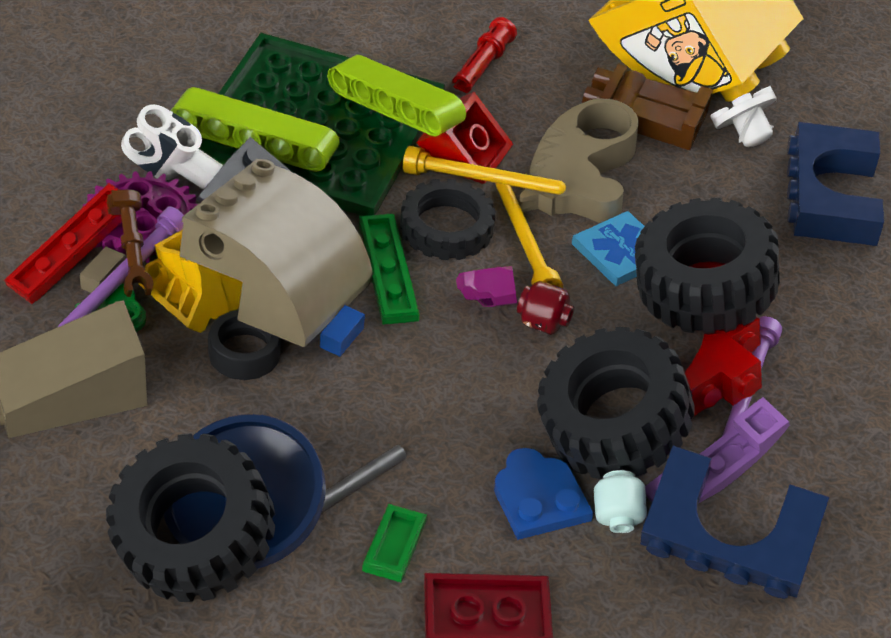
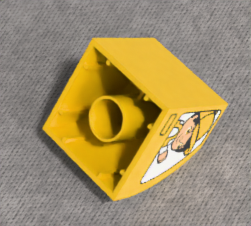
(698, 40)

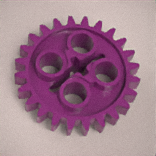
(155, 198)

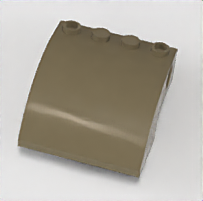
(284, 244)

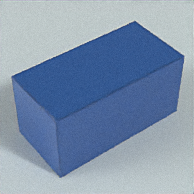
(342, 330)

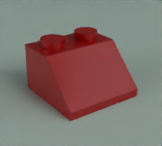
(474, 141)

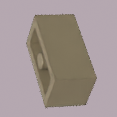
(100, 268)

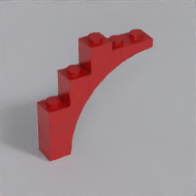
(725, 363)

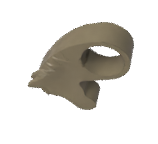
(580, 160)

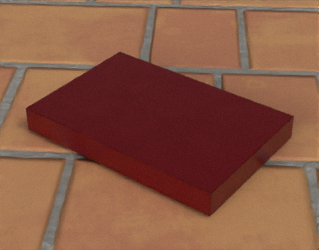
(487, 606)

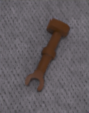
(127, 204)

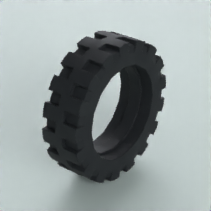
(442, 243)

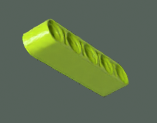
(397, 95)
(235, 121)

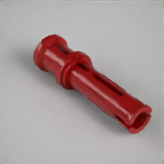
(489, 47)

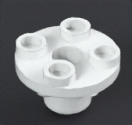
(748, 117)

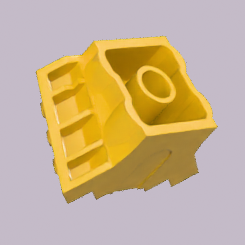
(190, 289)

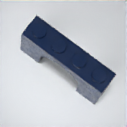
(819, 210)
(773, 562)

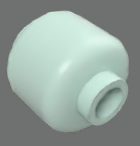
(620, 501)

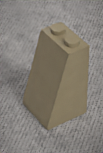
(73, 373)

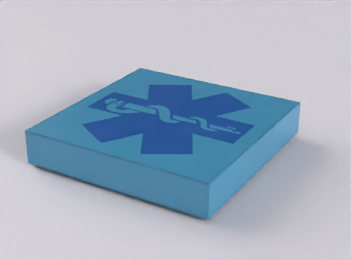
(611, 246)

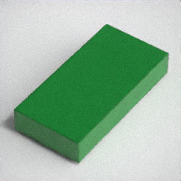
(394, 543)

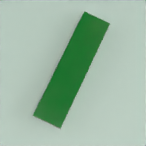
(389, 269)

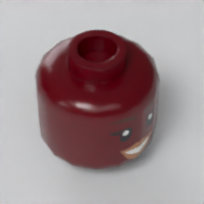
(545, 307)

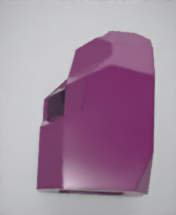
(488, 286)

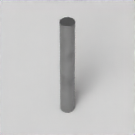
(363, 476)

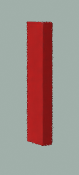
(64, 248)

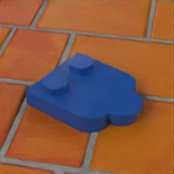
(539, 494)

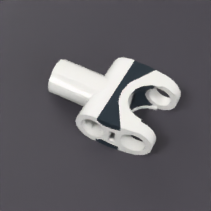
(170, 148)

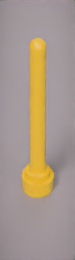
(419, 161)
(528, 242)

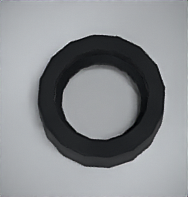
(241, 365)

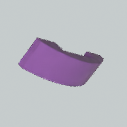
(739, 448)

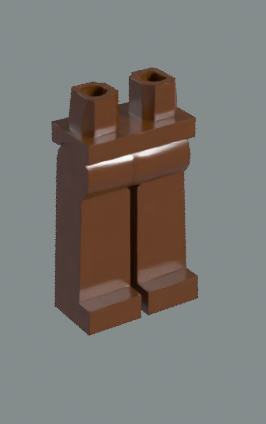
(661, 109)

